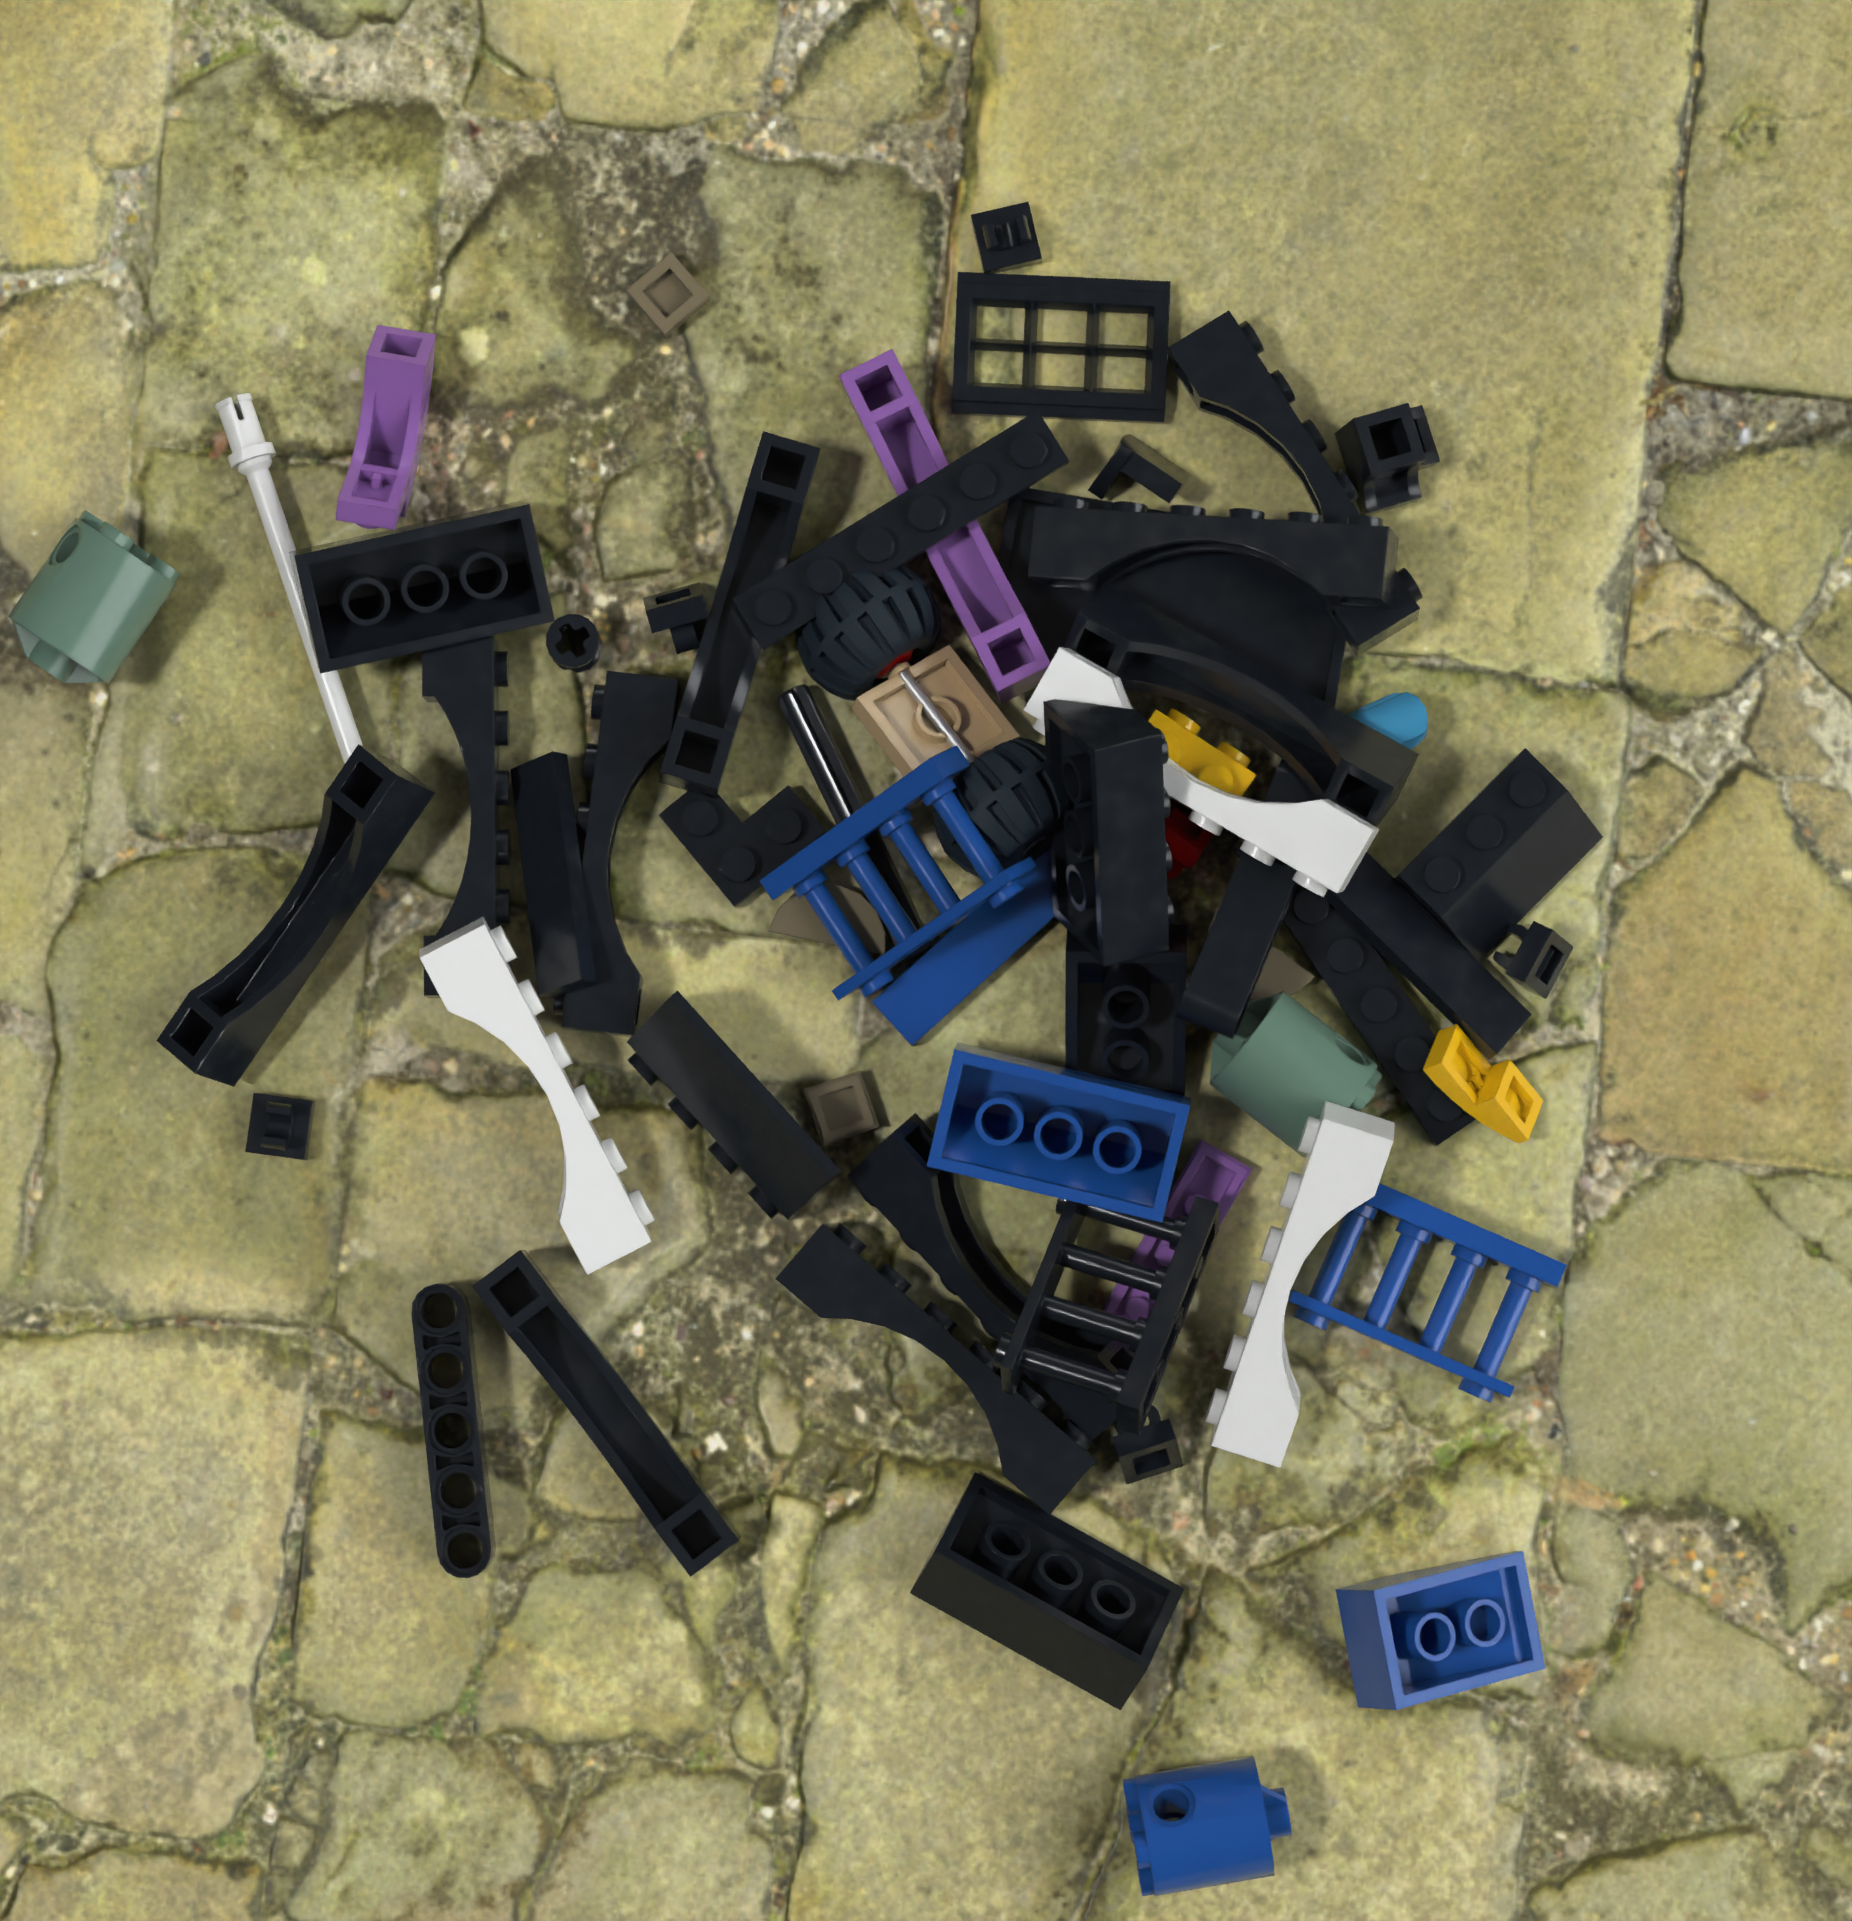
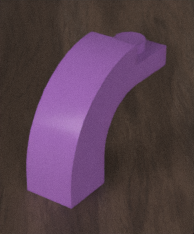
(389, 428)

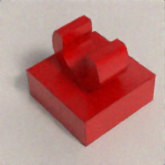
(1184, 839)

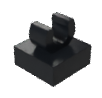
(1006, 238)
(678, 611)
(1537, 958)
(280, 1126)
(1149, 1453)

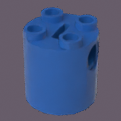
(1204, 1825)

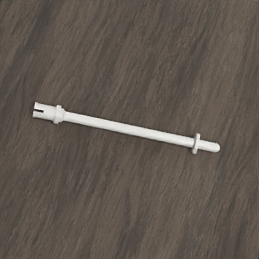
(253, 458)

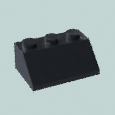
(1500, 854)

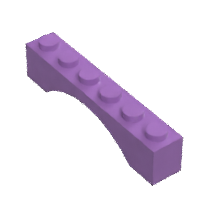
(964, 560)

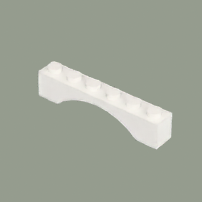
(1310, 836)
(480, 986)
(1338, 1174)

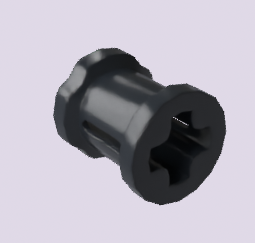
(556, 642)

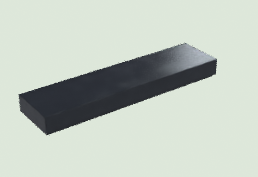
(552, 875)
(1429, 957)

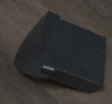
(1144, 467)

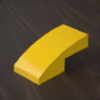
(1491, 1094)

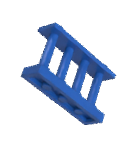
(891, 817)
(1471, 1250)

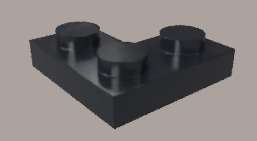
(739, 852)

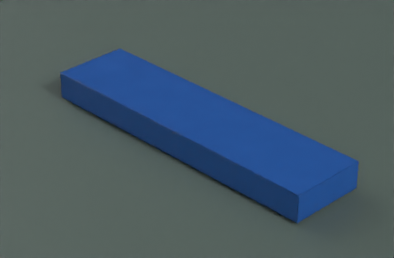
(967, 956)

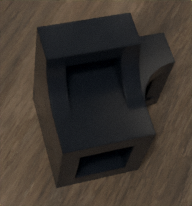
(1385, 455)

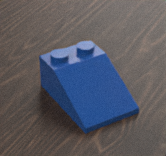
(1439, 1630)

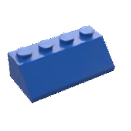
(1059, 1132)

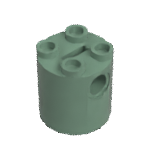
(90, 602)
(1288, 1066)

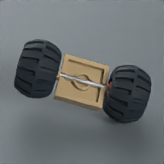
(872, 651)

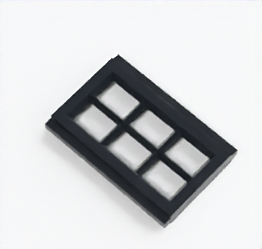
(1061, 293)

